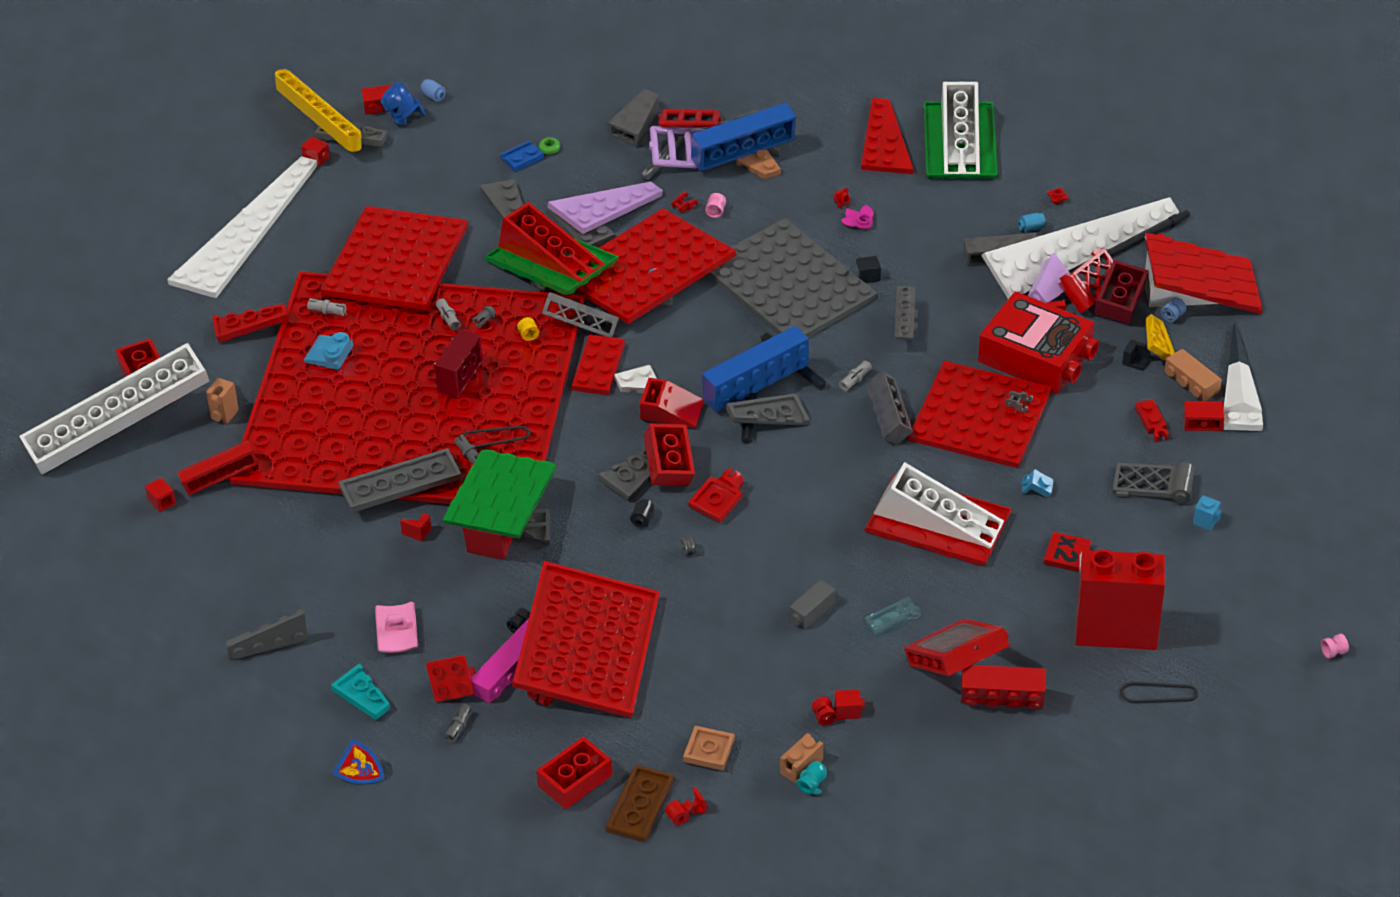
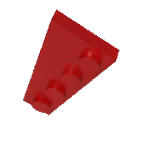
(250, 321)

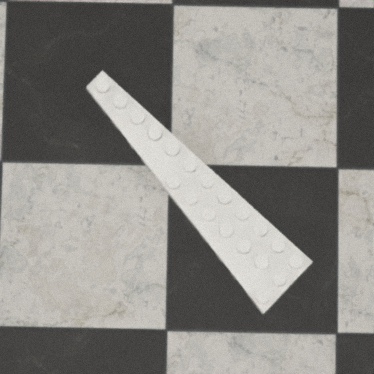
(224, 254)
(1019, 264)

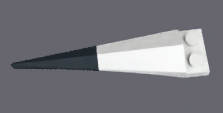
(1241, 401)

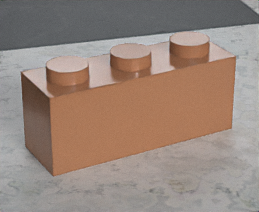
(1192, 375)

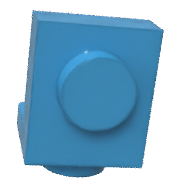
(1038, 483)

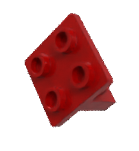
(450, 678)

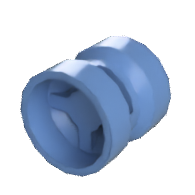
(1173, 310)

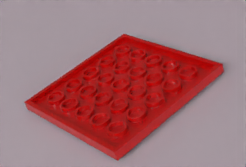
(970, 416)

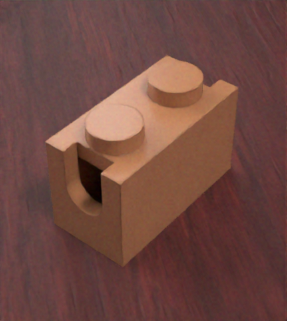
(222, 400)
(799, 757)

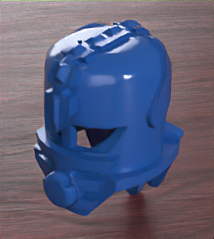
(400, 103)

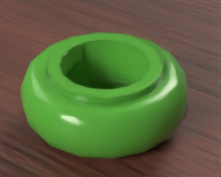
(549, 146)

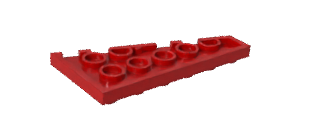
(884, 143)

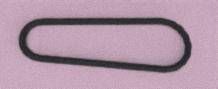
(499, 429)
(1158, 700)

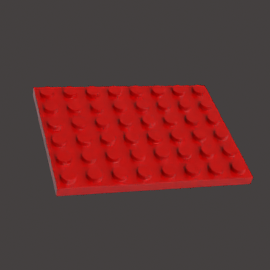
(660, 242)
(395, 258)
(586, 639)

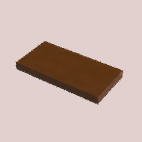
(640, 803)

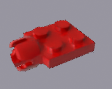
(718, 495)

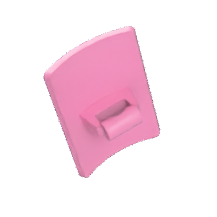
(396, 628)

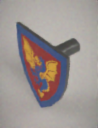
(359, 764)

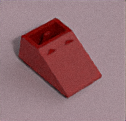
(669, 404)

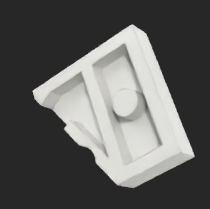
(634, 379)

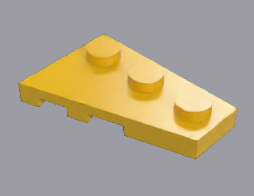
(1158, 338)

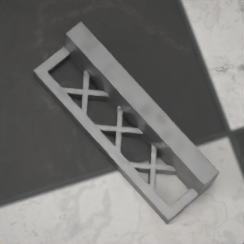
(586, 310)

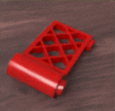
(1078, 290)

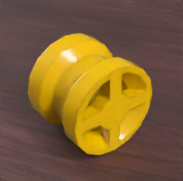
(528, 329)

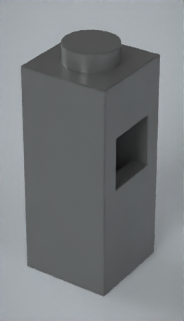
(812, 604)

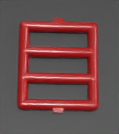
(681, 113)

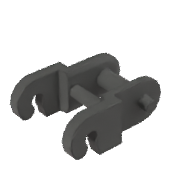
(1019, 397)

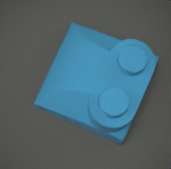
(330, 350)

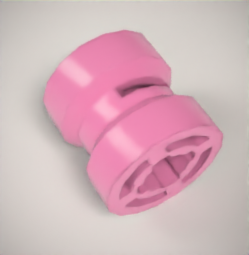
(715, 205)
(1333, 646)

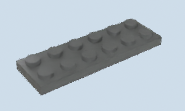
(399, 480)

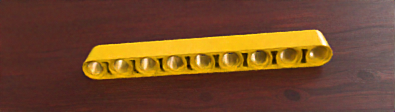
(318, 110)

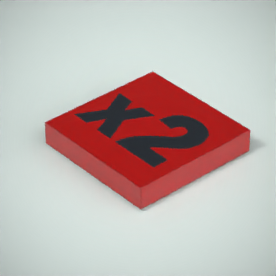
(1065, 551)

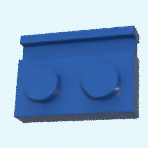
(522, 156)

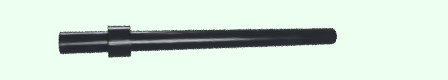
(1172, 221)

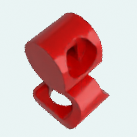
(679, 812)

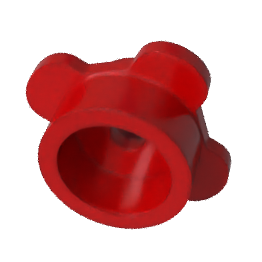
(1057, 196)
(841, 197)

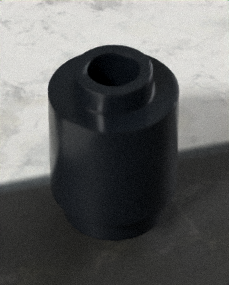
(642, 513)

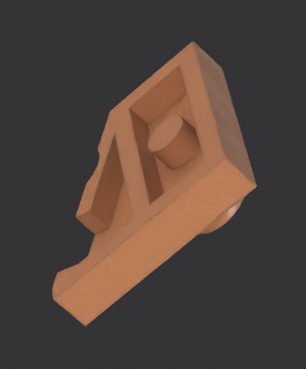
(761, 164)

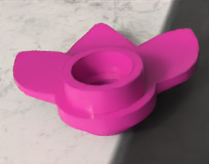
(859, 219)

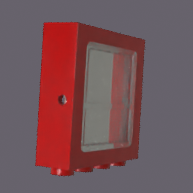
(955, 646)

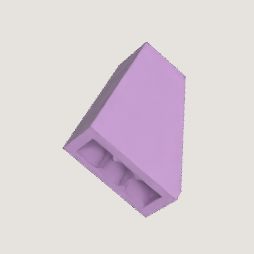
(1046, 283)

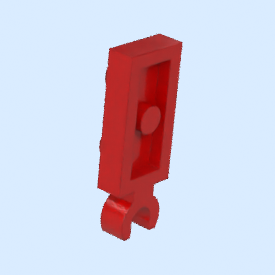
(1152, 419)

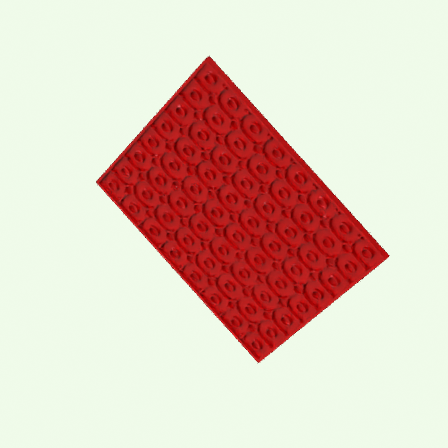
(384, 401)

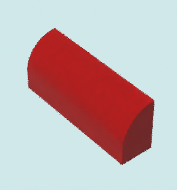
(218, 467)

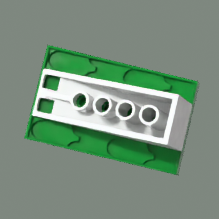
(960, 134)

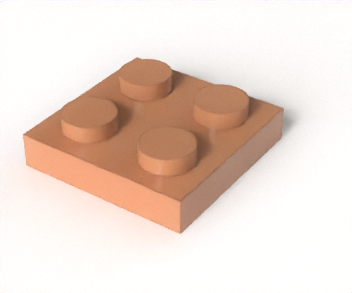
(709, 748)

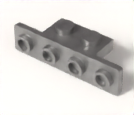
(905, 313)

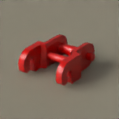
(686, 205)

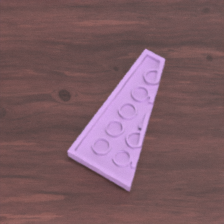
(598, 208)

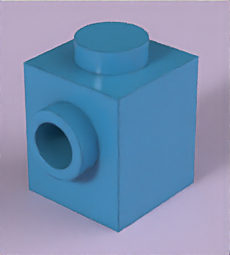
(1207, 512)

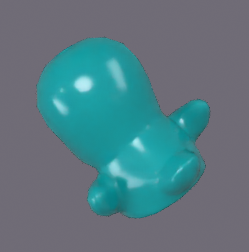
(811, 777)

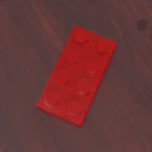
(598, 365)

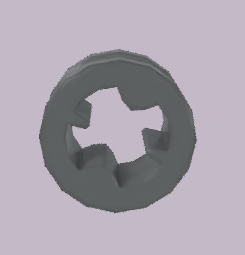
(688, 545)

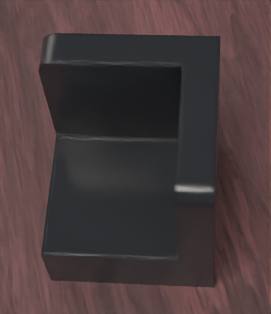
(869, 269)
(1136, 355)

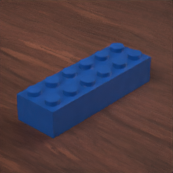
(743, 136)
(755, 368)

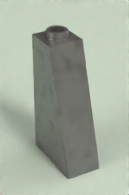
(635, 118)

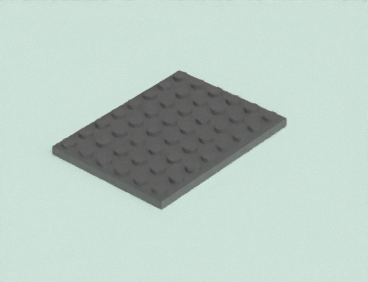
(791, 281)

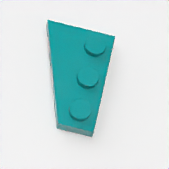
(360, 692)

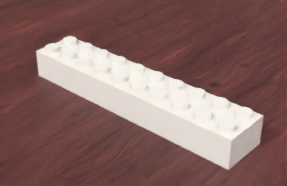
(114, 408)

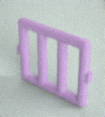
(670, 131)

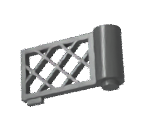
(1178, 482)

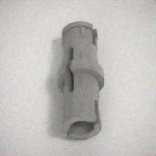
(326, 307)
(448, 314)
(860, 371)

